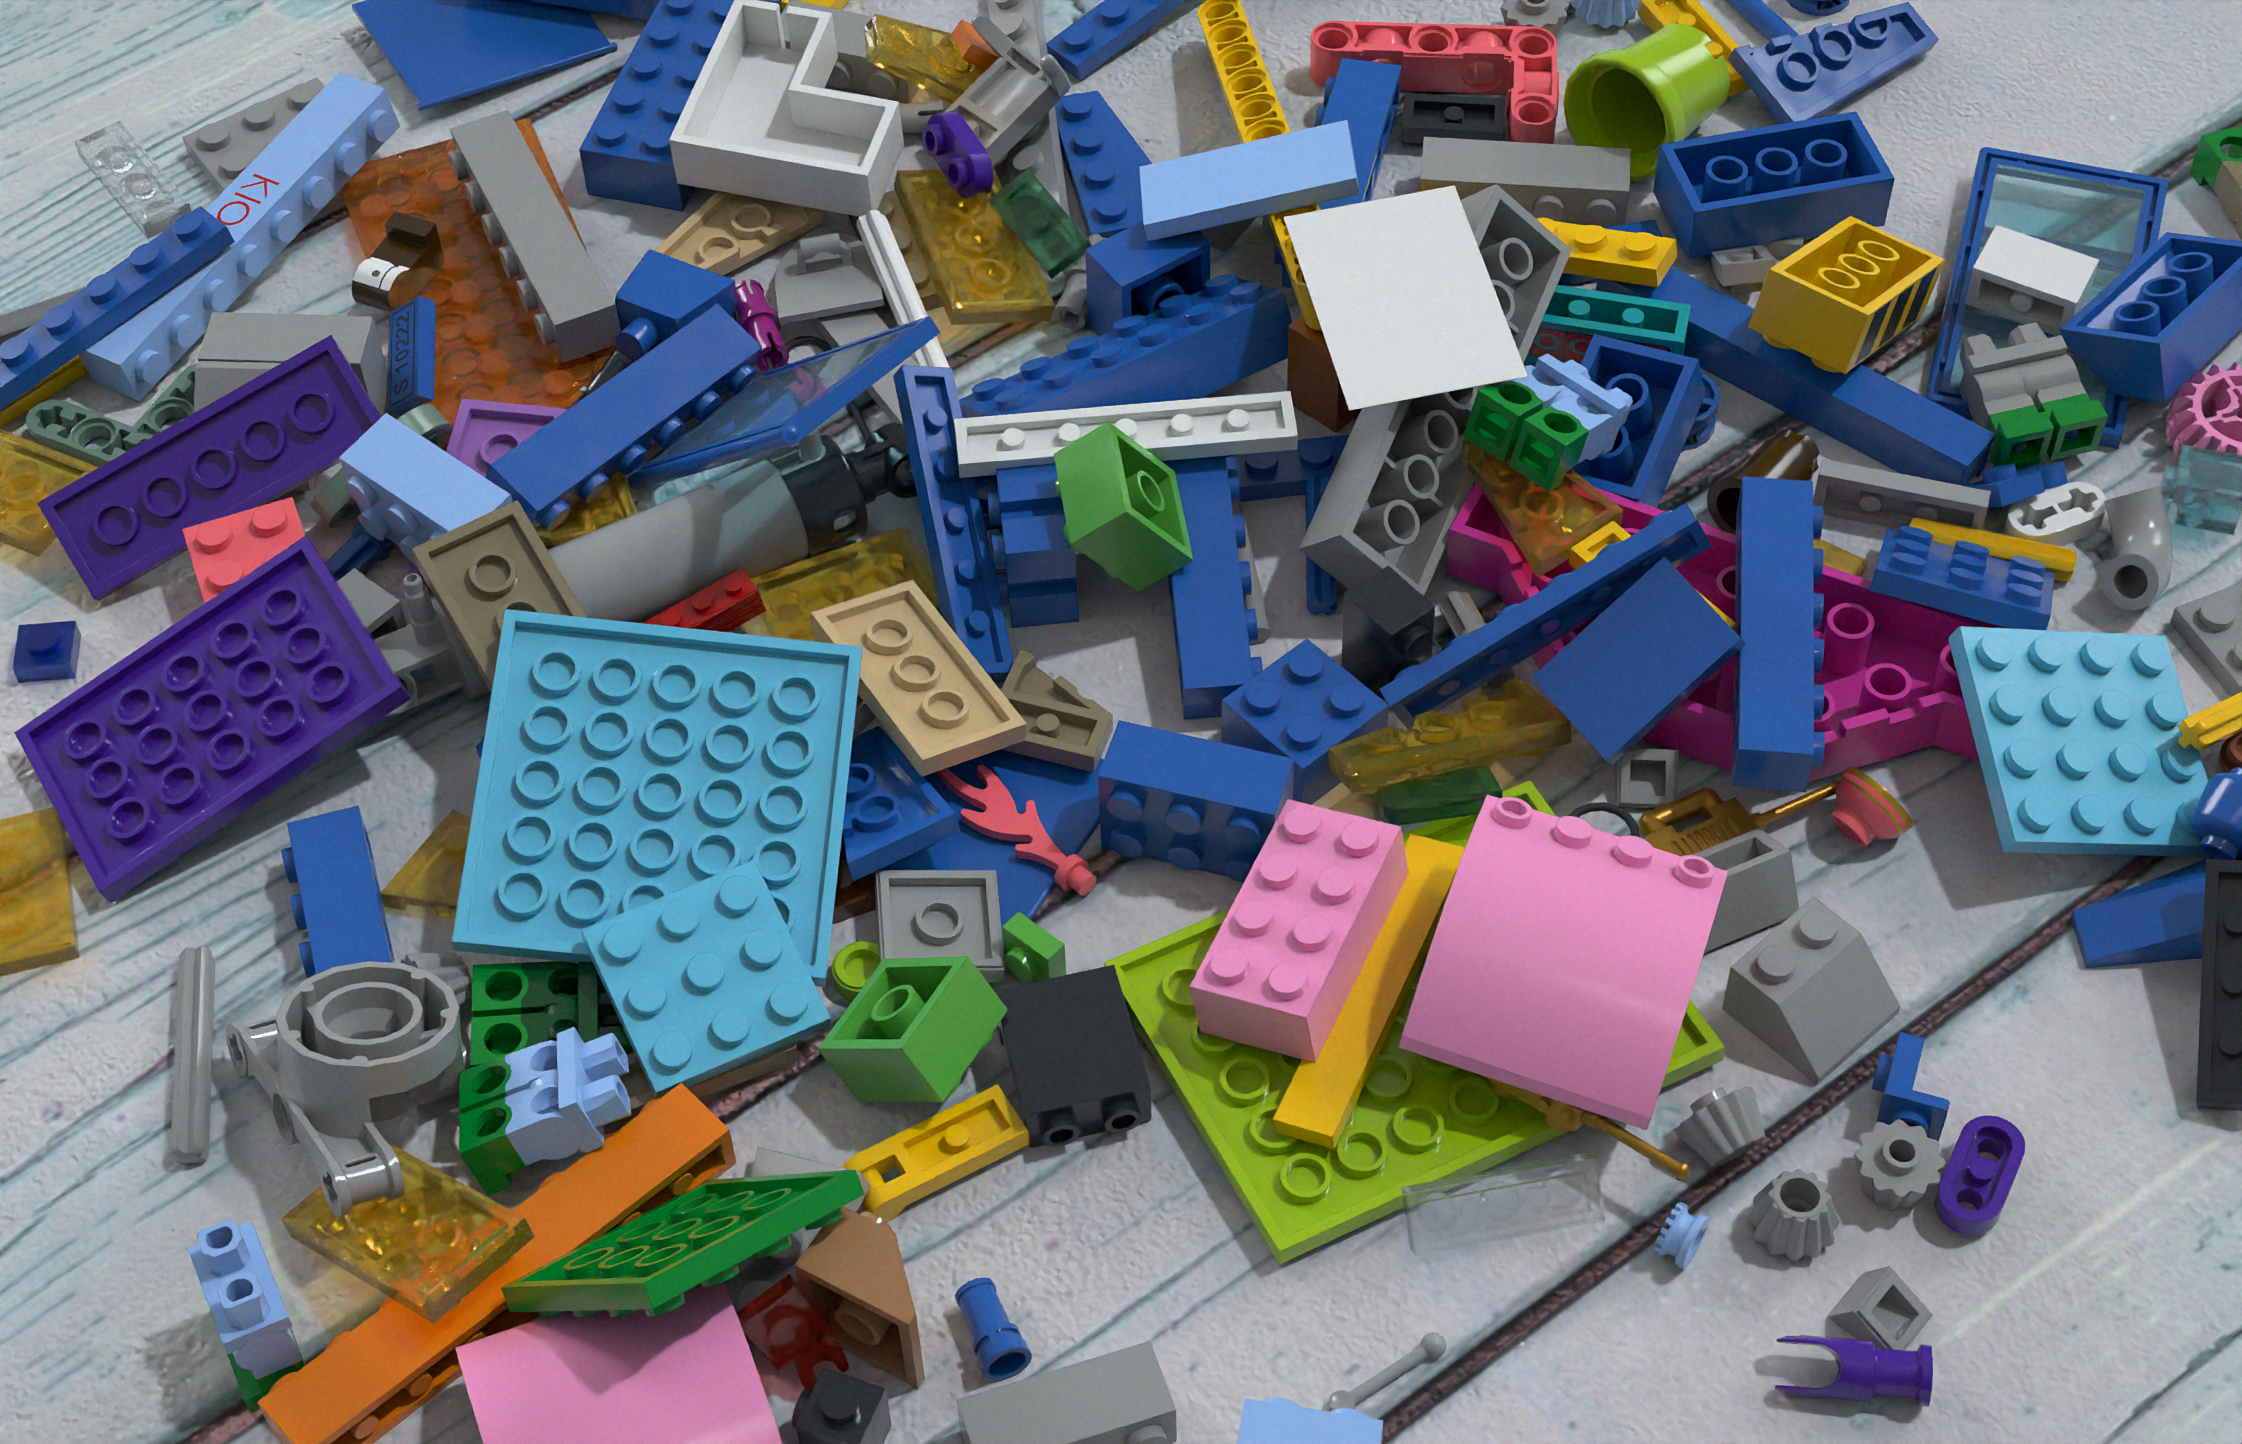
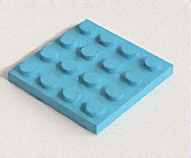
(2080, 740)

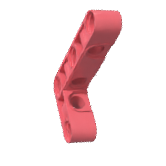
(1455, 60)

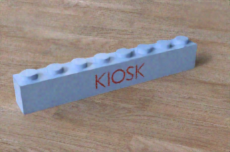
(263, 215)

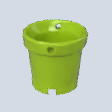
(1646, 94)

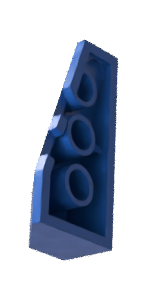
(2147, 922)

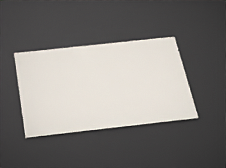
(1404, 298)

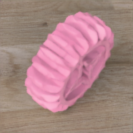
(2207, 395)

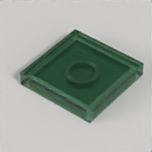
(1444, 797)

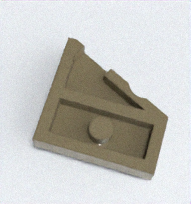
(1058, 719)

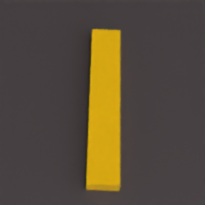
(1328, 1089)

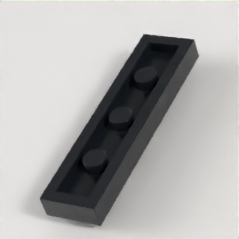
(2221, 989)

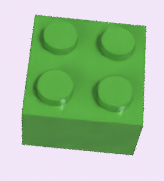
(1122, 507)
(913, 1029)

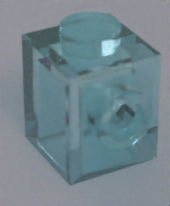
(2204, 489)

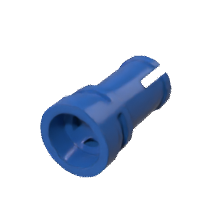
(996, 1341)

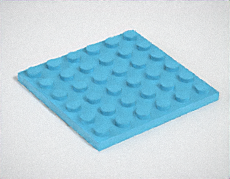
(649, 764)

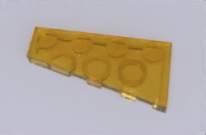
(1439, 742)

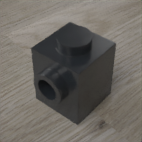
(842, 1411)

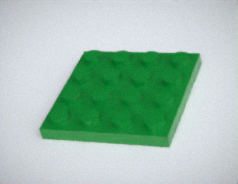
(683, 1245)

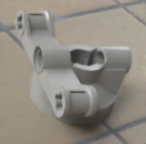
(351, 1054)

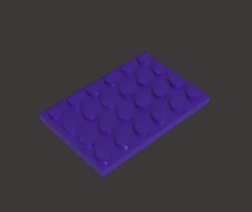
(209, 718)

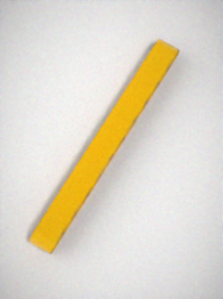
(1253, 112)

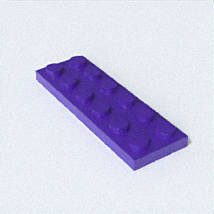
(211, 466)

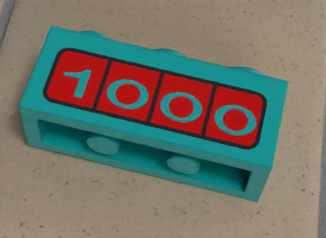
(1580, 313)

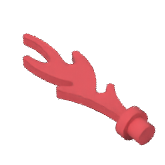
(1006, 824)

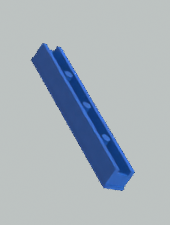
(1852, 407)

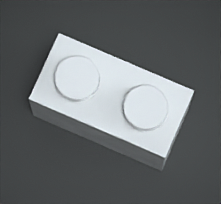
(2030, 280)

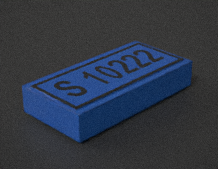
(411, 356)

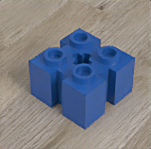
(1032, 547)

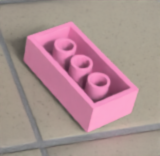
(1300, 930)

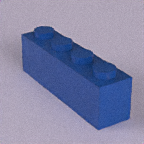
(337, 892)

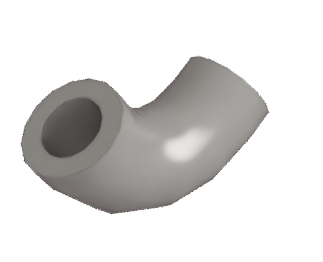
(2140, 549)

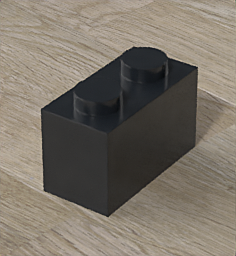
(1385, 629)

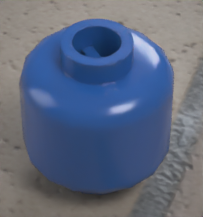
(2219, 816)

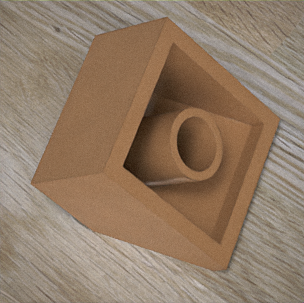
(863, 1289)

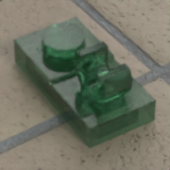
(1040, 224)

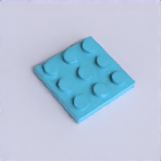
(705, 978)

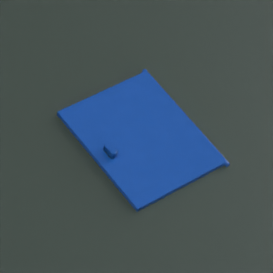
(476, 45)
(1065, 805)

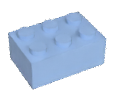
(413, 487)

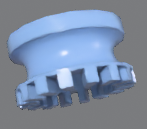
(1683, 1236)

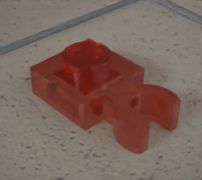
(790, 1328)

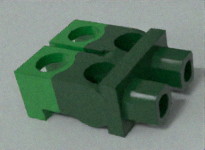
(535, 1001)

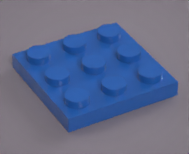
(1964, 580)

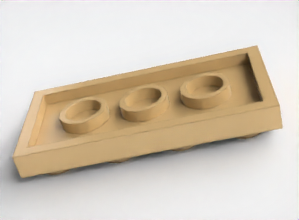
(921, 678)

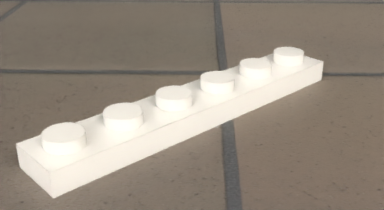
(1163, 428)

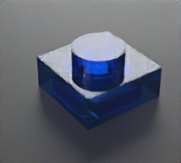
(47, 651)

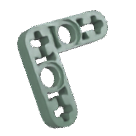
(84, 425)

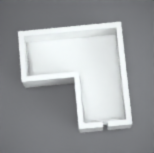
(772, 129)

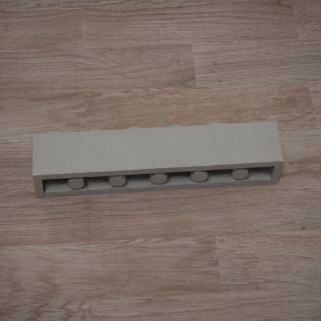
(534, 237)

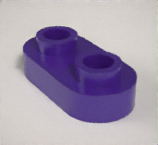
(958, 154)
(1977, 1178)

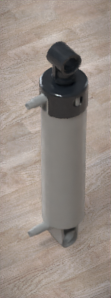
(639, 566)

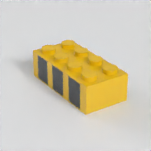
(1845, 294)

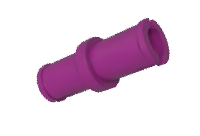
(761, 324)

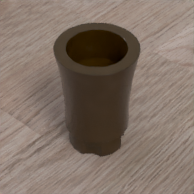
(1780, 457)

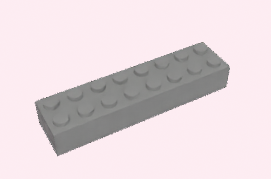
(1402, 462)

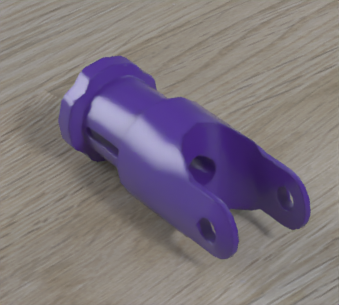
(1869, 1370)

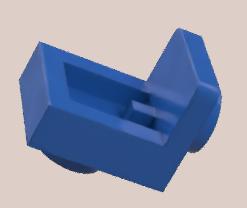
(1896, 1079)

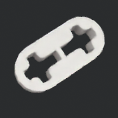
(2052, 512)

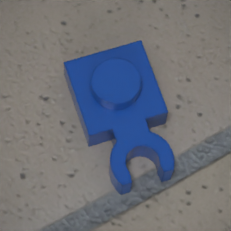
(2013, 486)

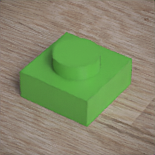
(1032, 951)

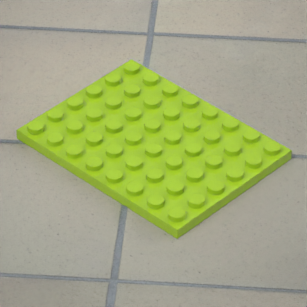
(1407, 1128)

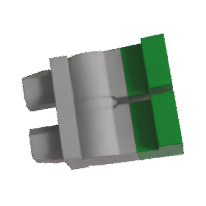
(2029, 396)

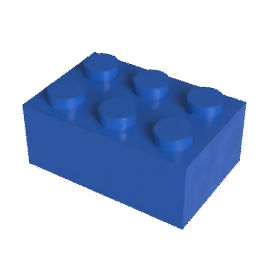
(1665, 403)
(1189, 799)

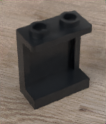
(1074, 1057)

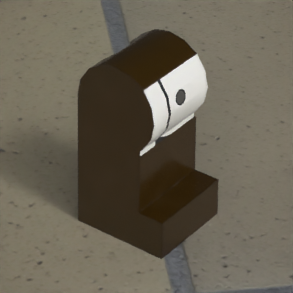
(399, 264)

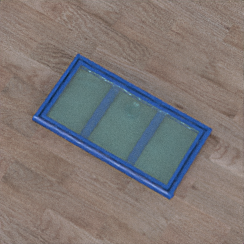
(2063, 203)
(784, 404)

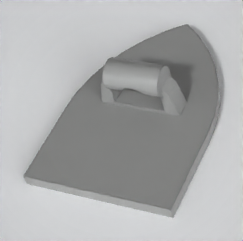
(825, 277)

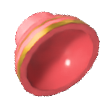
(1867, 809)

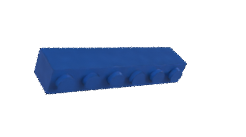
(1369, 100)
(627, 417)
(1208, 593)
(1777, 620)

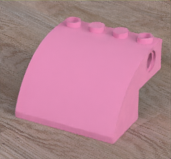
(1564, 960)
(621, 1378)

